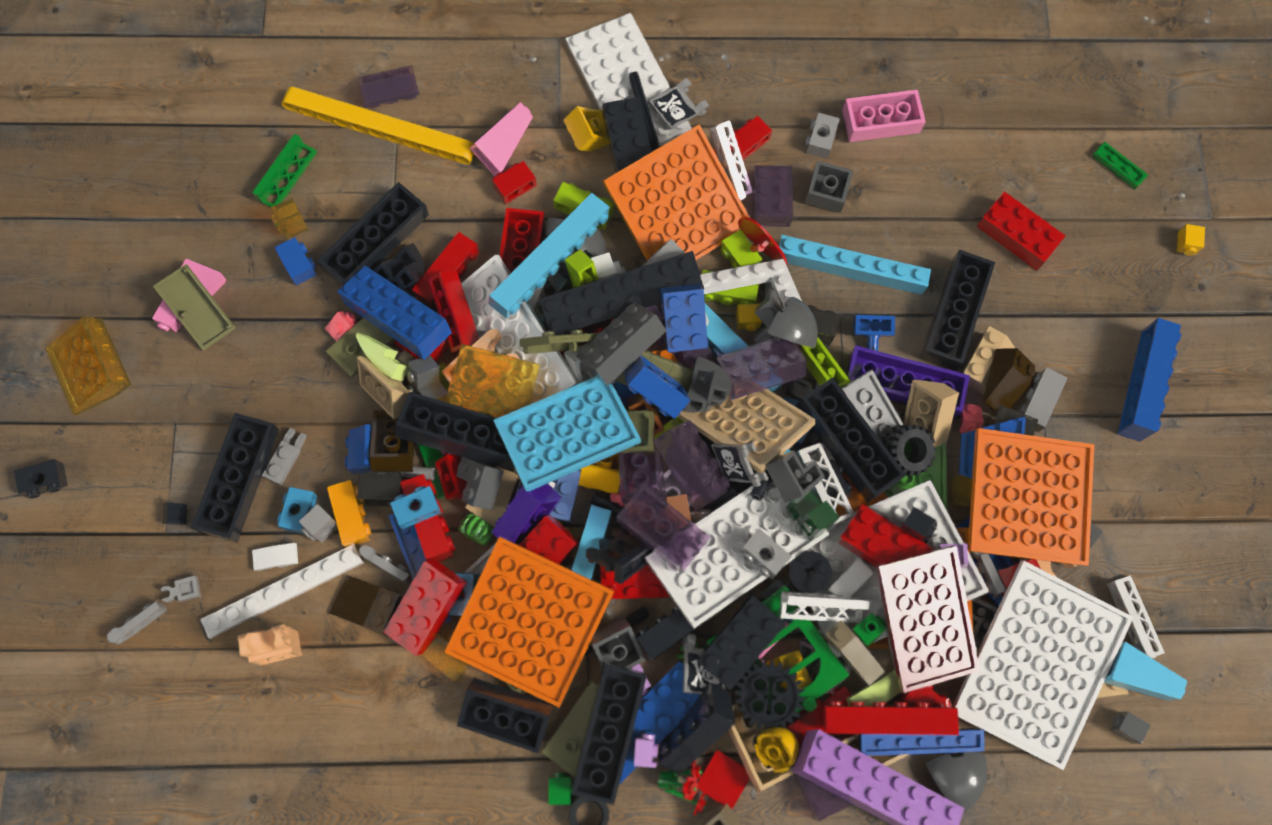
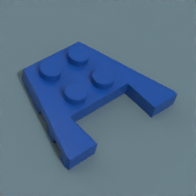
(968, 441)

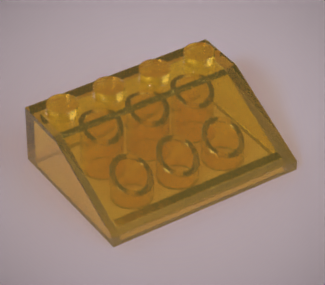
(87, 365)
(491, 382)

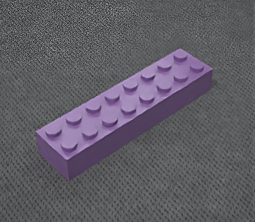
(871, 784)

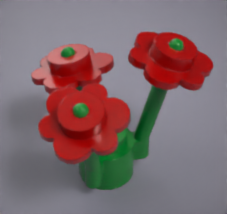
(670, 781)

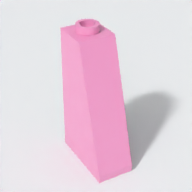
(500, 141)
(209, 278)

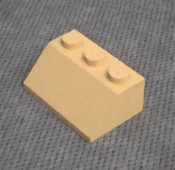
(981, 359)
(385, 391)
(931, 407)

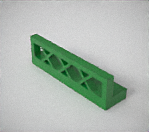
(278, 169)

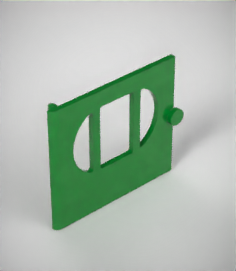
(830, 671)

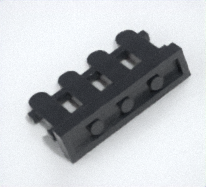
(627, 561)

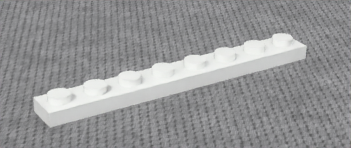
(281, 591)

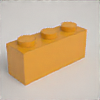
(349, 513)

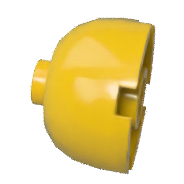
(777, 748)

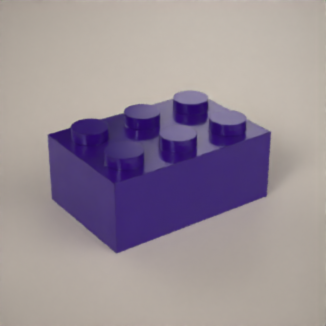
(526, 512)

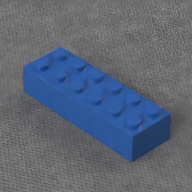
(395, 312)
(1149, 380)

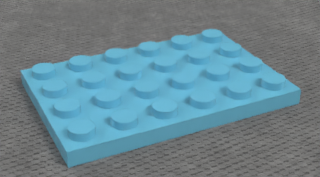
(566, 432)

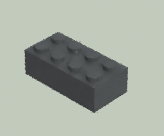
(621, 343)

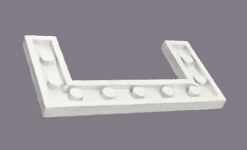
(771, 271)

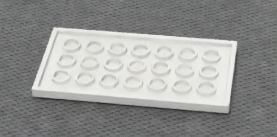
(608, 56)
(554, 371)
(719, 570)

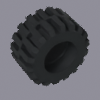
(921, 445)

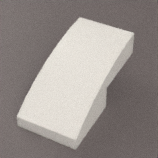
(275, 556)
(852, 579)

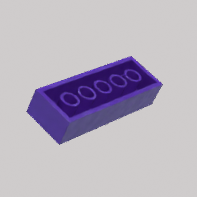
(897, 374)

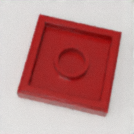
(723, 779)

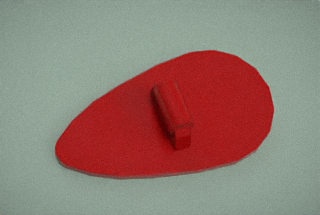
(761, 238)

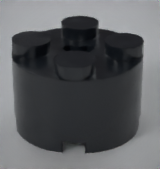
(805, 563)

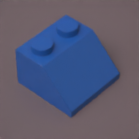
(358, 449)

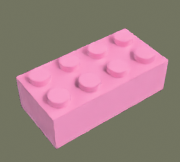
(883, 115)

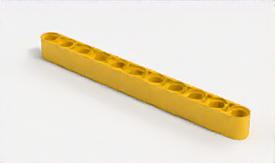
(378, 125)

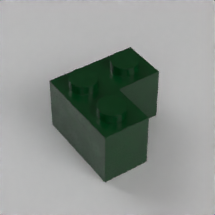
(812, 515)

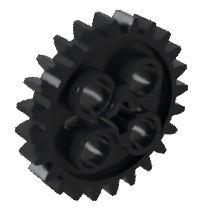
(789, 696)

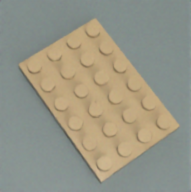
(754, 418)

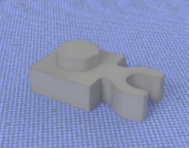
(184, 590)

